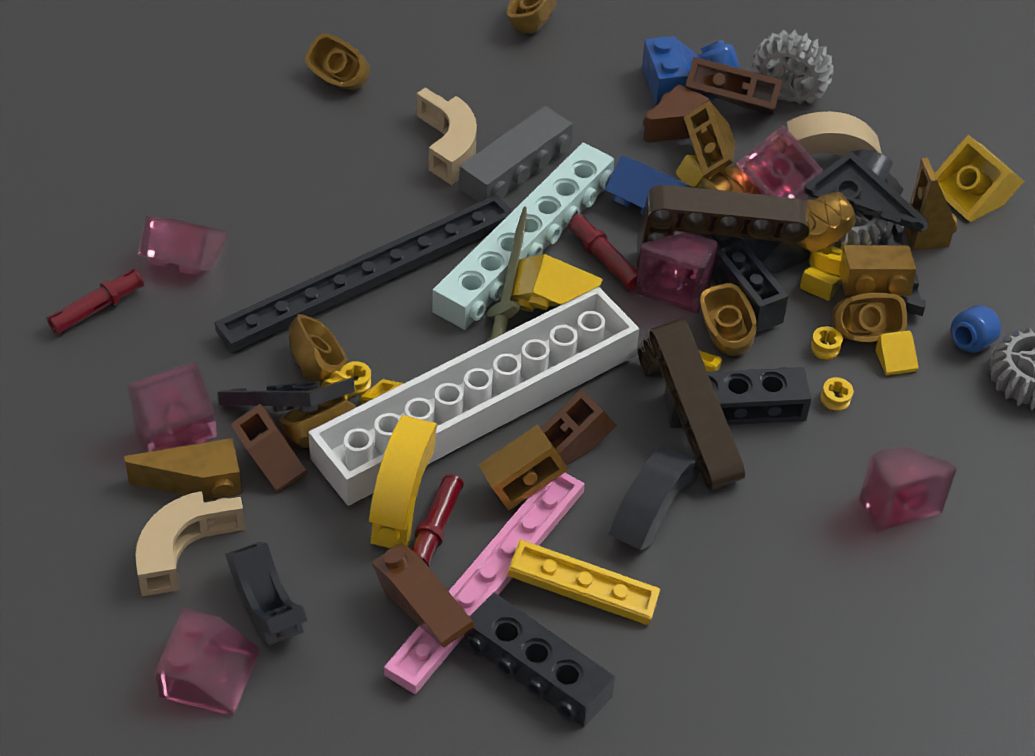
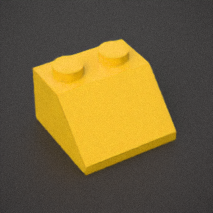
(976, 180)
(549, 282)

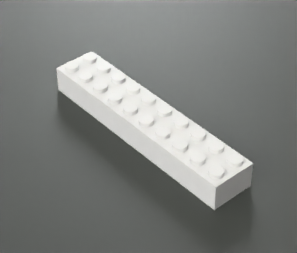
(479, 389)

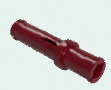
(596, 243)
(106, 295)
(430, 532)

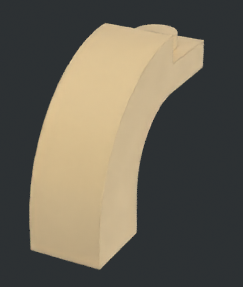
(459, 130)
(832, 133)
(176, 528)

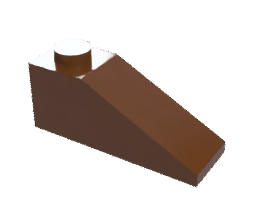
(735, 85)
(577, 427)
(421, 594)

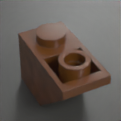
(667, 118)
(269, 448)

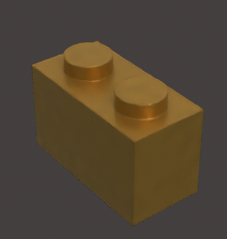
(877, 269)
(523, 467)

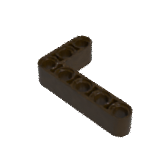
(721, 214)
(675, 354)

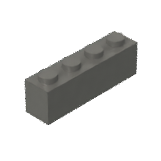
(516, 155)

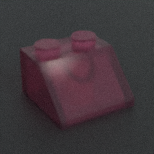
(779, 165)
(181, 243)
(676, 270)
(172, 409)
(905, 486)
(205, 663)

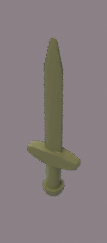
(505, 308)

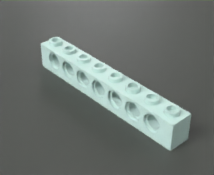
(550, 207)

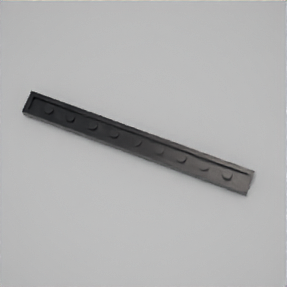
(361, 273)

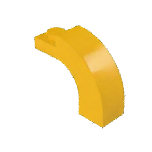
(399, 480)

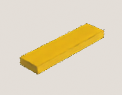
(583, 582)

